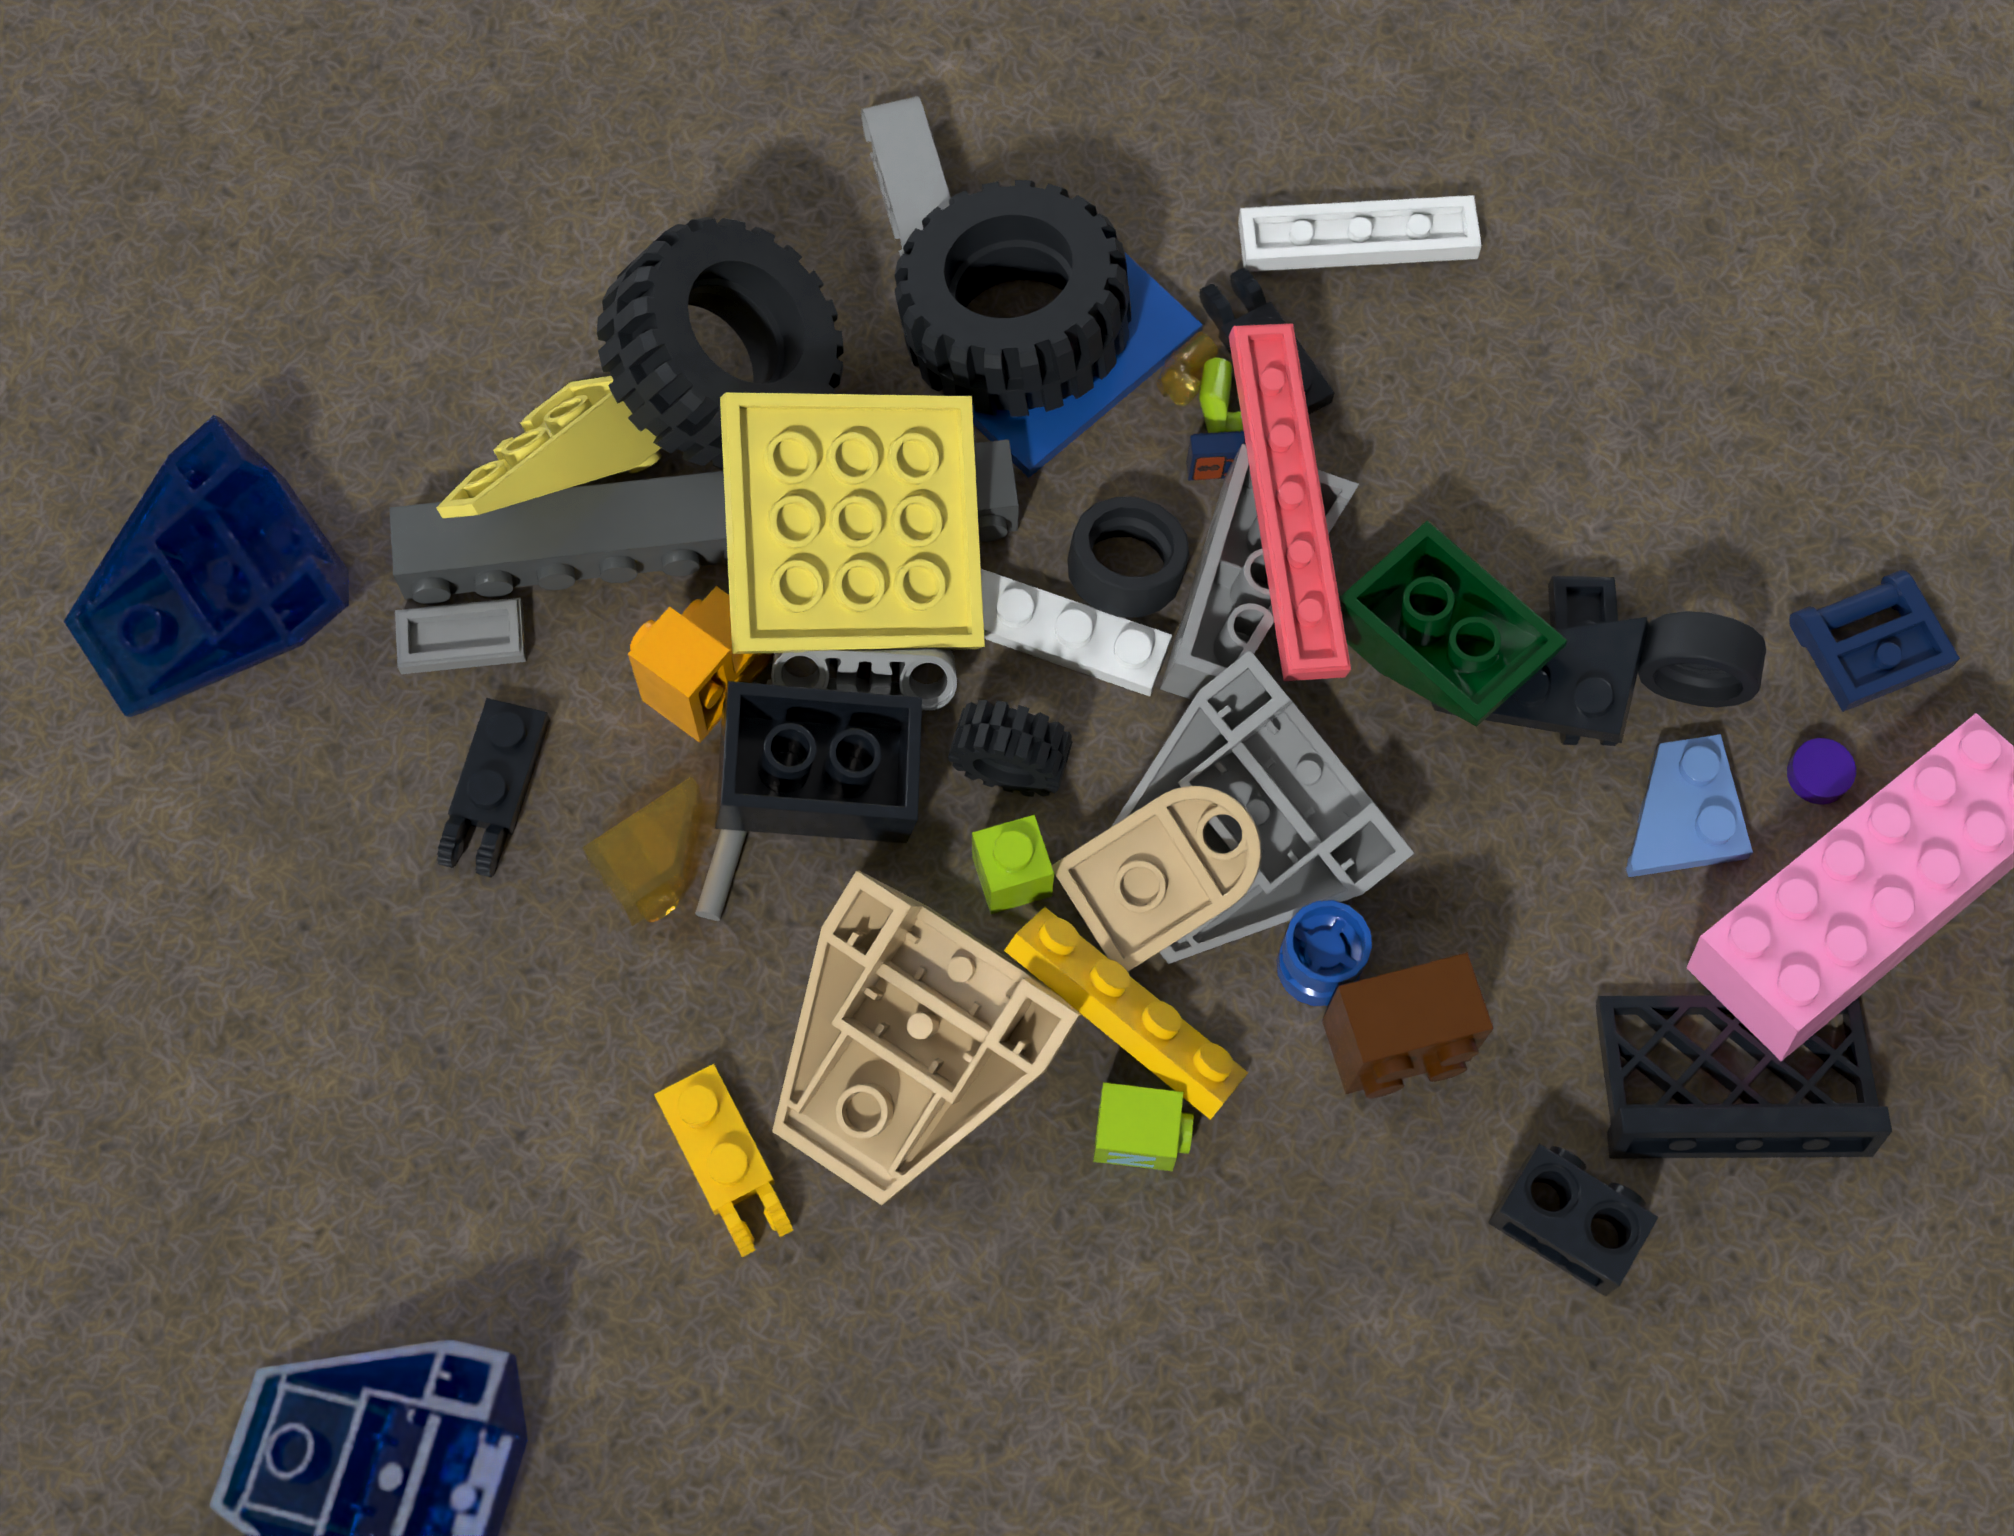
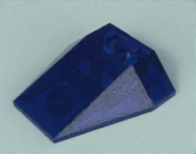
(206, 576)
(378, 1445)

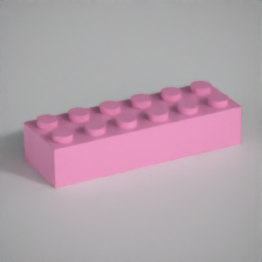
(1866, 892)

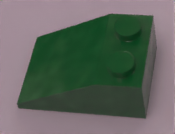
(1445, 627)

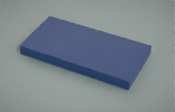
(1155, 332)

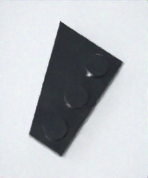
(1584, 686)

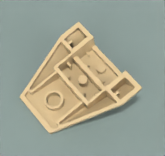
(908, 1039)

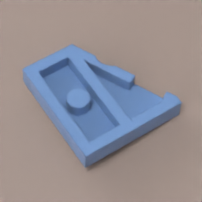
(1689, 810)

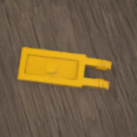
(721, 1152)

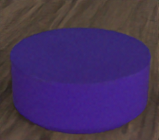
(1821, 771)

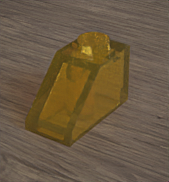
(650, 854)

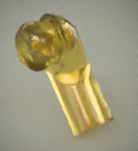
(1178, 370)

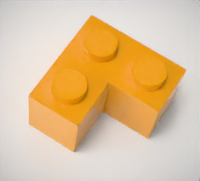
(687, 663)

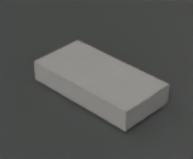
(460, 636)

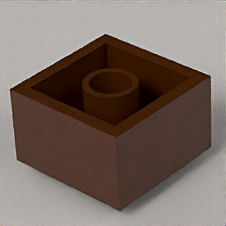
(1407, 1025)

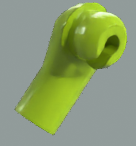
(1215, 396)

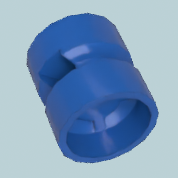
(1323, 950)

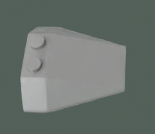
(1312, 815)

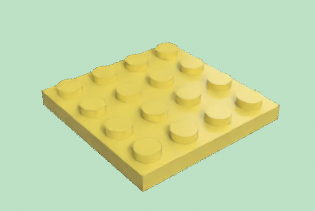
(851, 522)

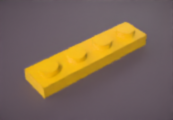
(1126, 1011)

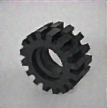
(1010, 748)

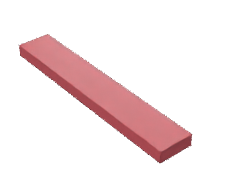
(1289, 503)

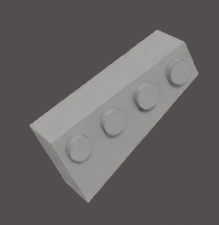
(1230, 590)

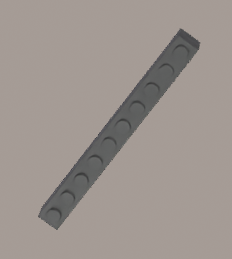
(609, 533)

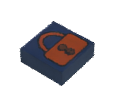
(1212, 454)

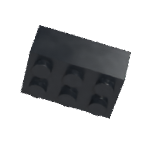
(819, 762)

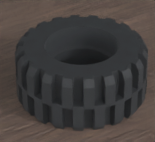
(1000, 239)
(748, 285)

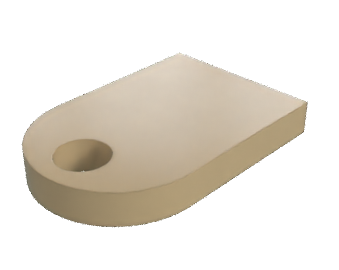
(1157, 875)

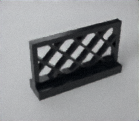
(1730, 1128)

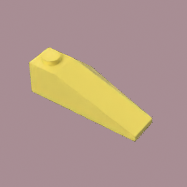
(565, 443)

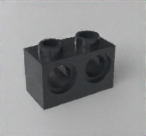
(1566, 1234)

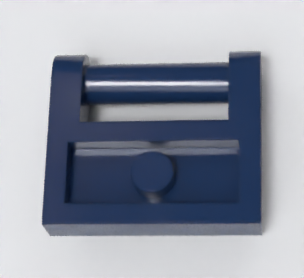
(1882, 656)

